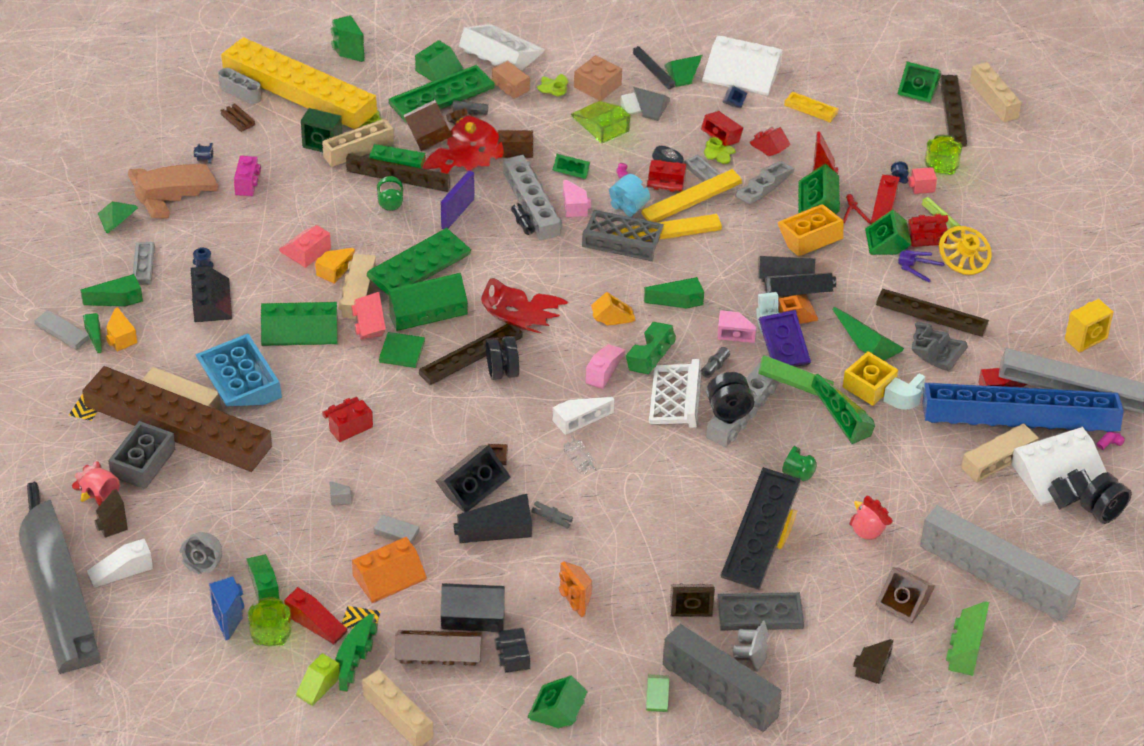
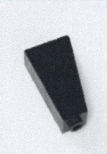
(800, 284)
(496, 521)

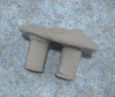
(759, 646)

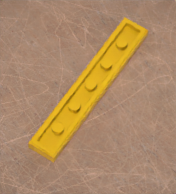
(692, 196)
(683, 227)

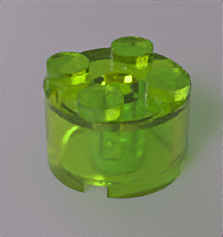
(943, 154)
(269, 622)

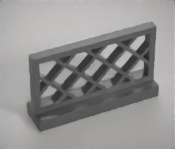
(620, 244)

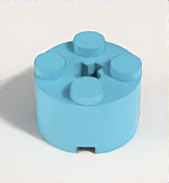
(629, 194)

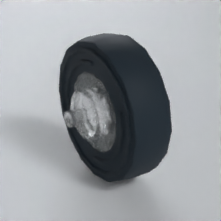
(667, 154)

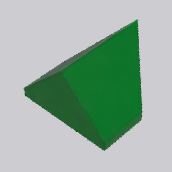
(683, 70)
(115, 214)

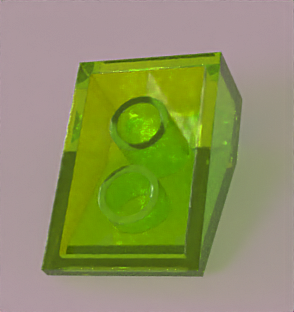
(603, 120)

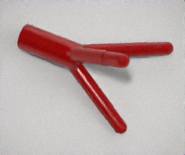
(852, 205)

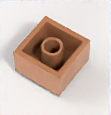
(598, 78)

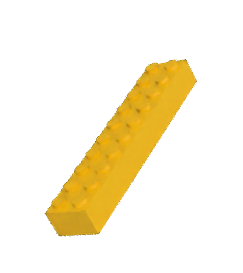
(300, 82)

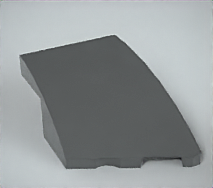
(937, 346)

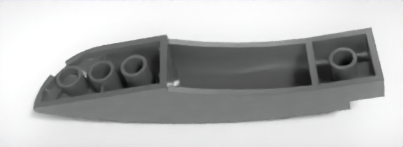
(57, 590)

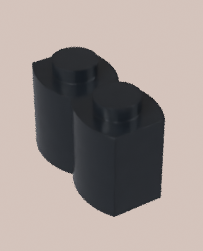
(1069, 489)
(513, 650)

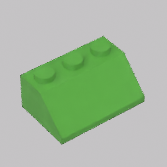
(967, 639)

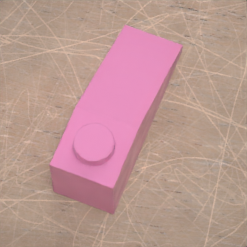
(603, 365)

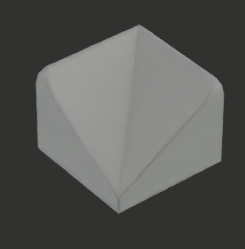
(340, 494)

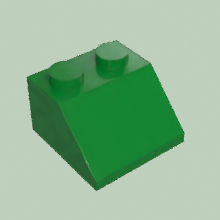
(347, 38)
(437, 61)
(919, 82)
(888, 235)
(558, 702)

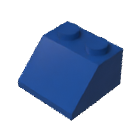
(227, 605)

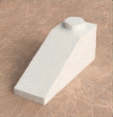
(581, 412)
(124, 562)

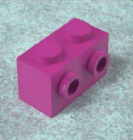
(246, 175)

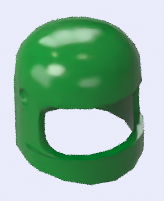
(391, 198)
(798, 465)

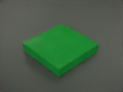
(401, 349)

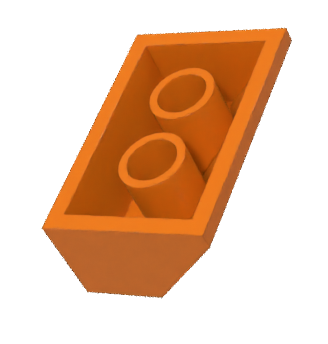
(388, 569)

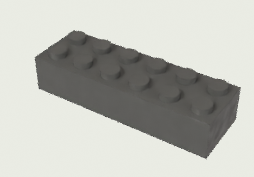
(721, 677)

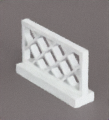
(690, 393)

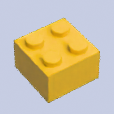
(1088, 325)
(869, 378)

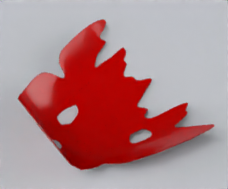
(462, 151)
(527, 313)

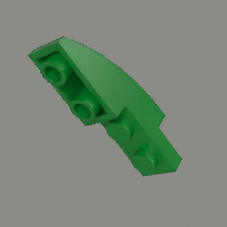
(354, 648)

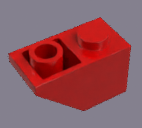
(770, 141)

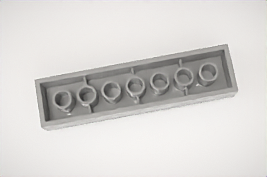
(1000, 563)

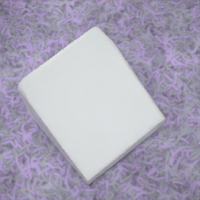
(630, 103)

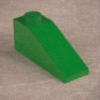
(116, 292)
(678, 294)
(263, 577)

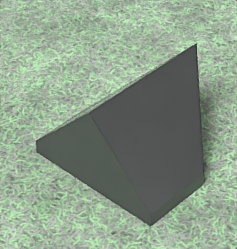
(651, 103)

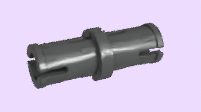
(471, 107)
(715, 362)
(552, 514)

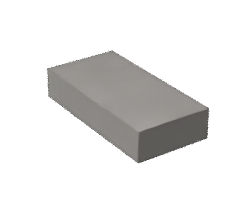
(395, 529)

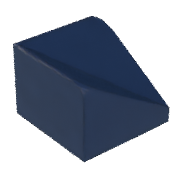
(735, 97)

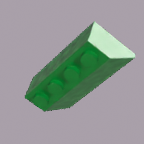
(427, 302)
(299, 323)

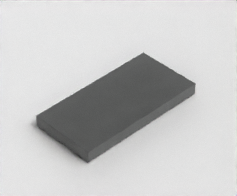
(751, 609)

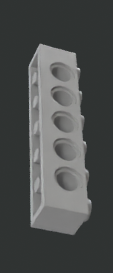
(532, 197)
(725, 432)

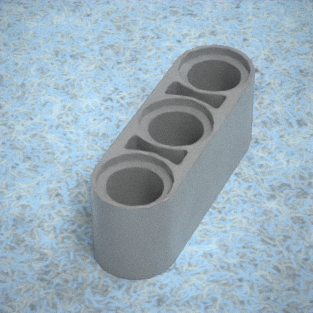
(239, 86)

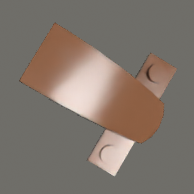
(170, 184)

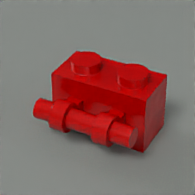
(666, 175)
(927, 229)
(349, 418)

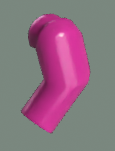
(622, 170)
(1110, 438)

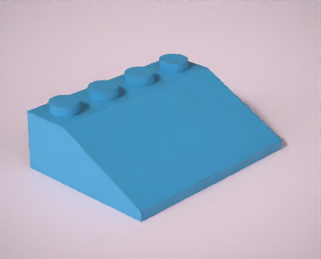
(240, 373)

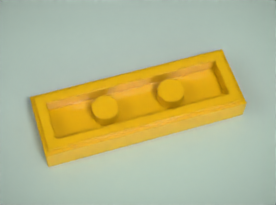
(811, 106)

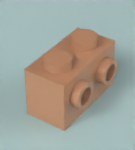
(511, 79)

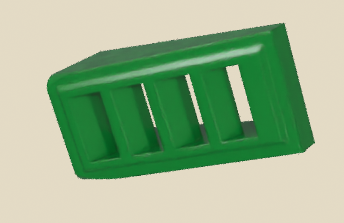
(92, 326)

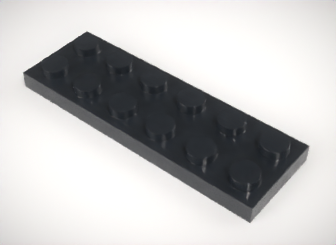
(761, 528)

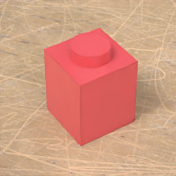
(923, 180)

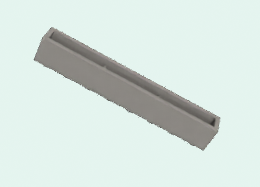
(1064, 376)

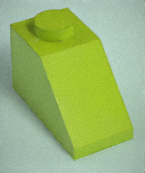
(318, 679)

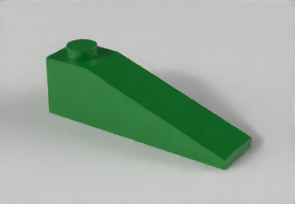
(867, 338)
(847, 414)

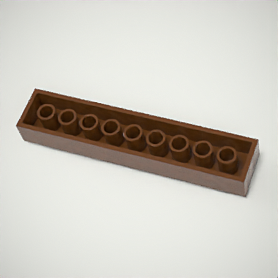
(190, 421)

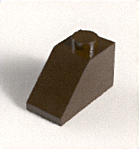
(111, 515)
(873, 661)

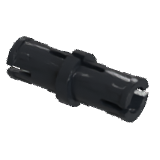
(523, 219)

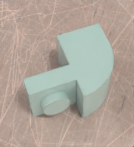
(767, 305)
(904, 395)

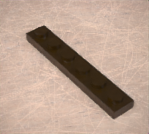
(953, 108)
(404, 173)
(932, 312)
(465, 355)

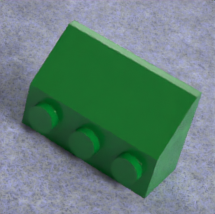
(819, 188)

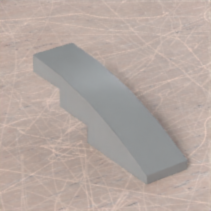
(767, 181)

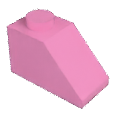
(575, 200)
(735, 327)

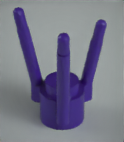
(908, 258)

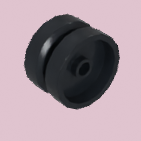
(502, 357)
(730, 396)
(1105, 497)

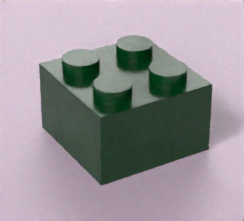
(319, 126)

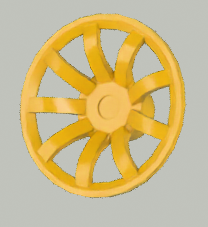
(968, 247)

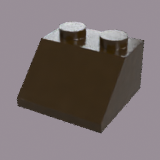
(692, 600)

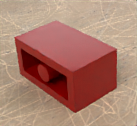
(722, 127)

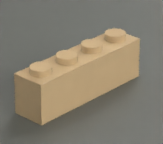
(995, 92)
(357, 142)
(356, 282)
(183, 387)
(997, 453)
(397, 708)

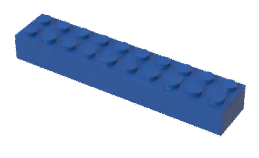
(1022, 405)

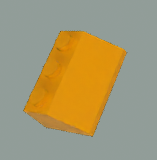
(811, 230)

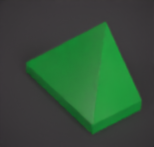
(571, 166)

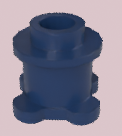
(204, 152)
(900, 169)
(202, 257)

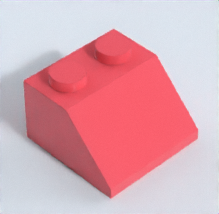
(307, 246)
(369, 316)

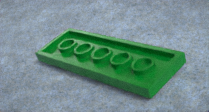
(445, 91)
(419, 261)

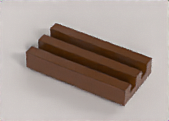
(240, 115)

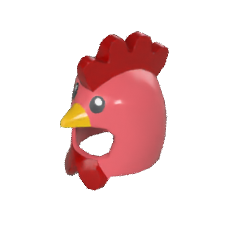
(95, 483)
(870, 518)

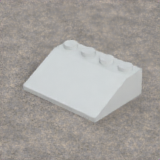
(498, 46)
(743, 64)
(1054, 458)

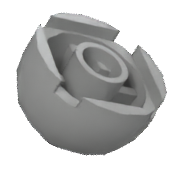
(201, 552)

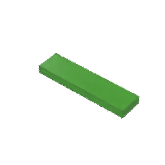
(787, 374)

